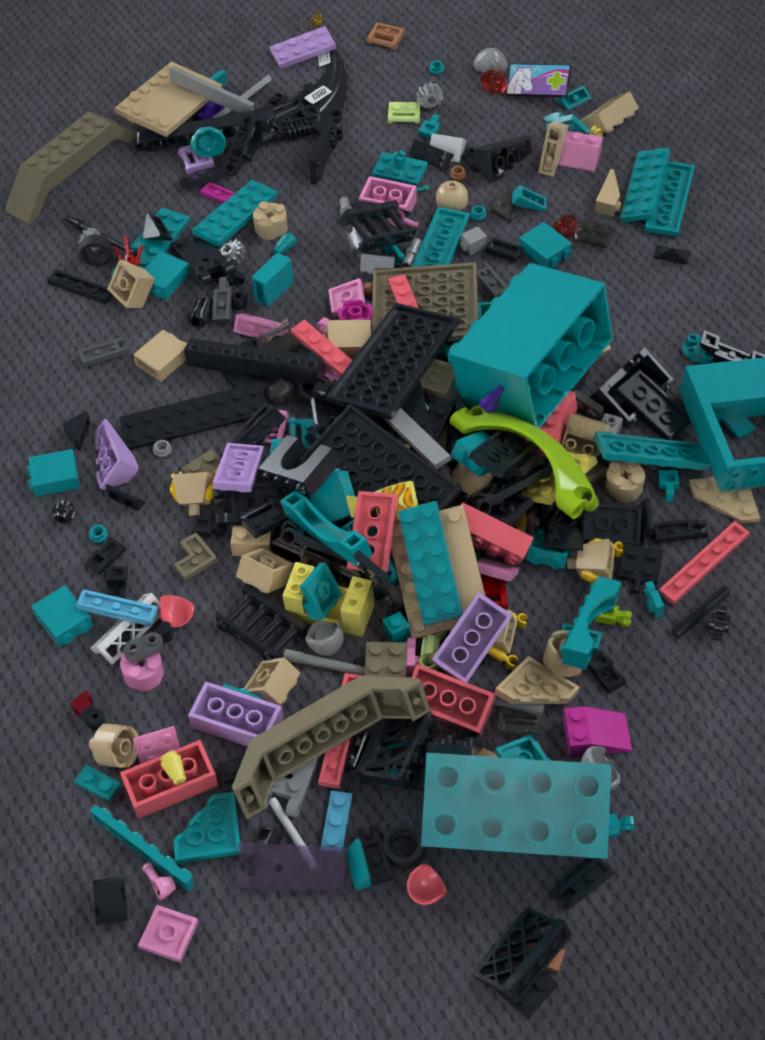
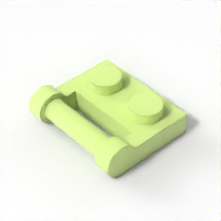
(404, 112)

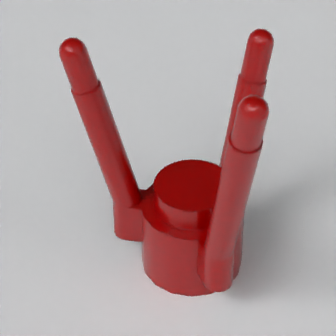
(130, 258)

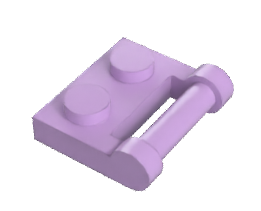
(200, 162)

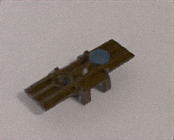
(309, 557)

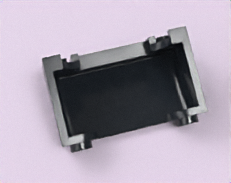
(612, 402)

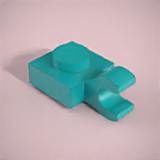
(429, 127)
(669, 481)
(617, 825)

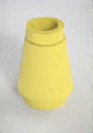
(173, 766)

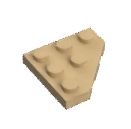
(736, 504)
(535, 685)

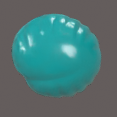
(208, 142)

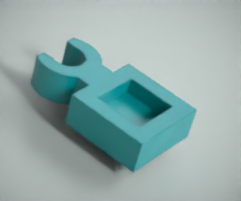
(654, 601)

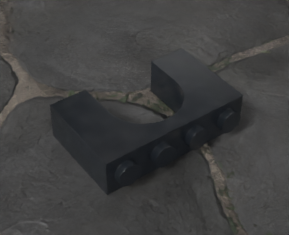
(306, 477)

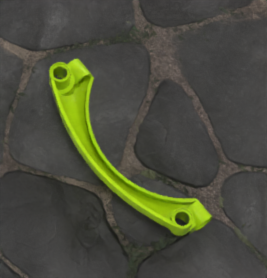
(570, 480)

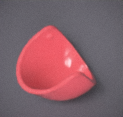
(175, 610)
(426, 885)

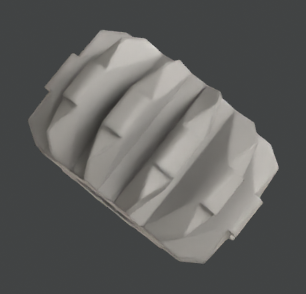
(429, 95)

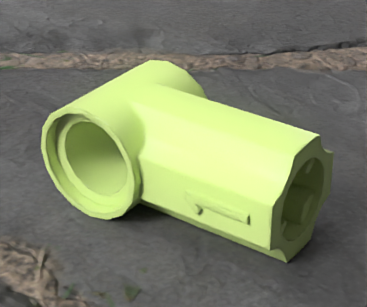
(430, 646)

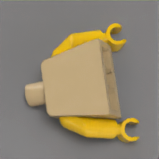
(192, 490)
(596, 559)
(504, 641)

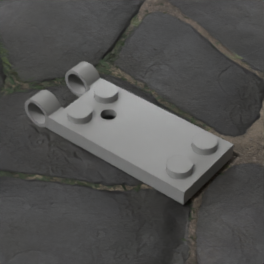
(294, 788)

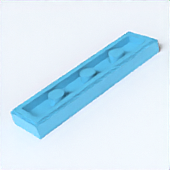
(117, 607)

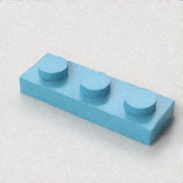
(337, 819)

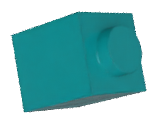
(396, 628)

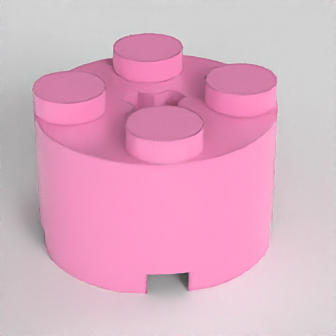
(143, 674)

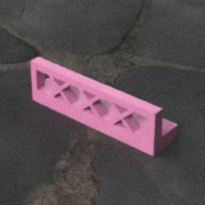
(254, 326)

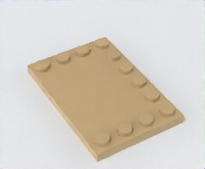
(161, 103)
(463, 563)

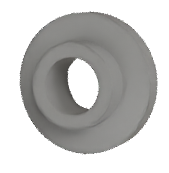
(162, 444)

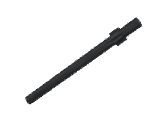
(79, 224)

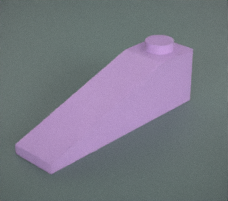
(114, 457)

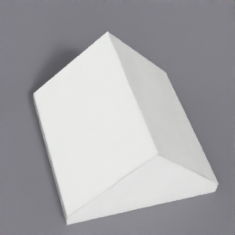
(450, 144)

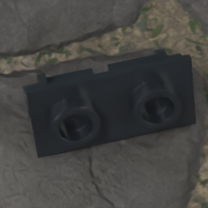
(360, 745)

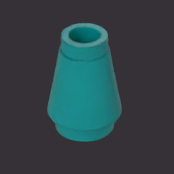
(285, 243)

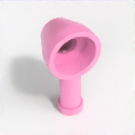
(405, 221)
(163, 884)

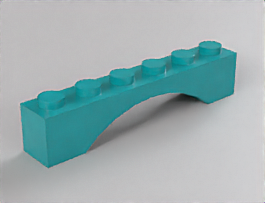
(307, 517)
(579, 644)

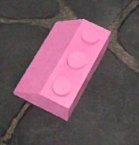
(581, 151)
(382, 190)

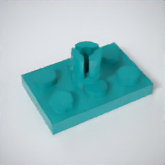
(399, 168)

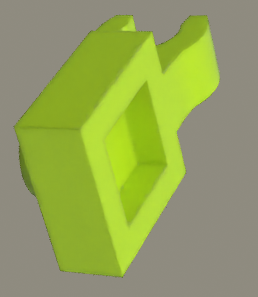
(610, 617)

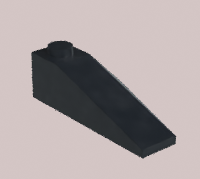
(500, 156)

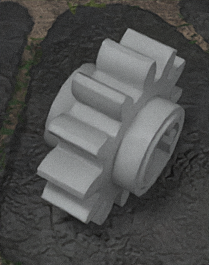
(233, 251)

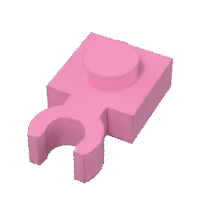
(412, 660)

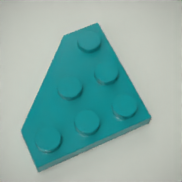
(210, 832)

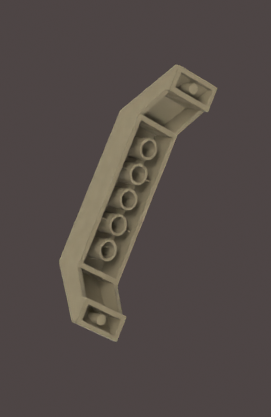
(59, 160)
(321, 729)

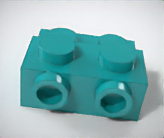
(539, 555)
(320, 592)
(522, 749)

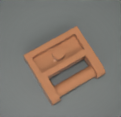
(385, 32)

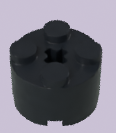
(109, 901)

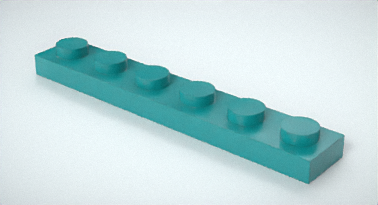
(148, 852)

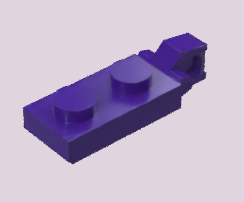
(209, 110)

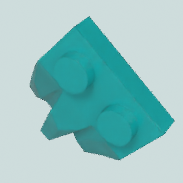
(574, 123)

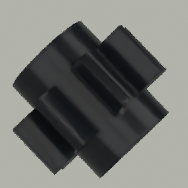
(64, 512)

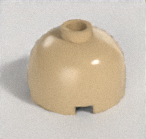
(452, 196)

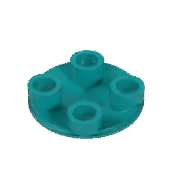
(694, 351)

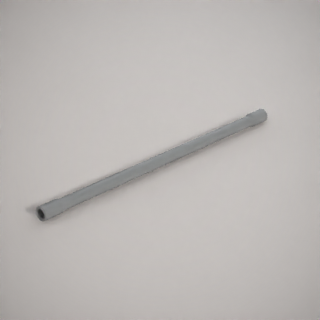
(302, 658)

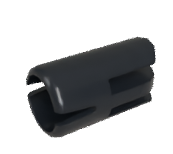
(201, 311)

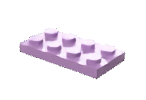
(302, 47)
(238, 467)

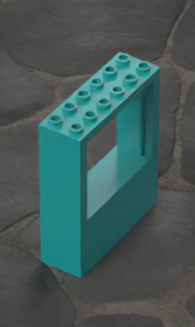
(723, 392)

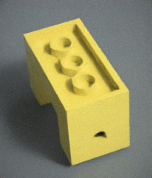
(351, 610)

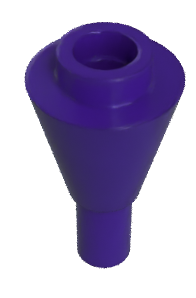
(490, 402)

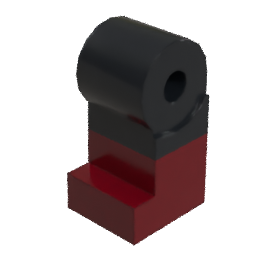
(83, 708)

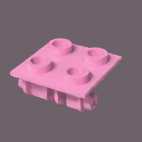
(156, 744)

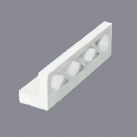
(118, 628)

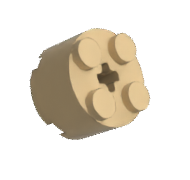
(270, 220)
(468, 480)
(624, 481)
(553, 658)
(114, 745)

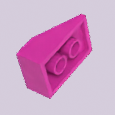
(595, 727)

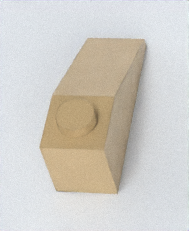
(552, 148)
(608, 198)

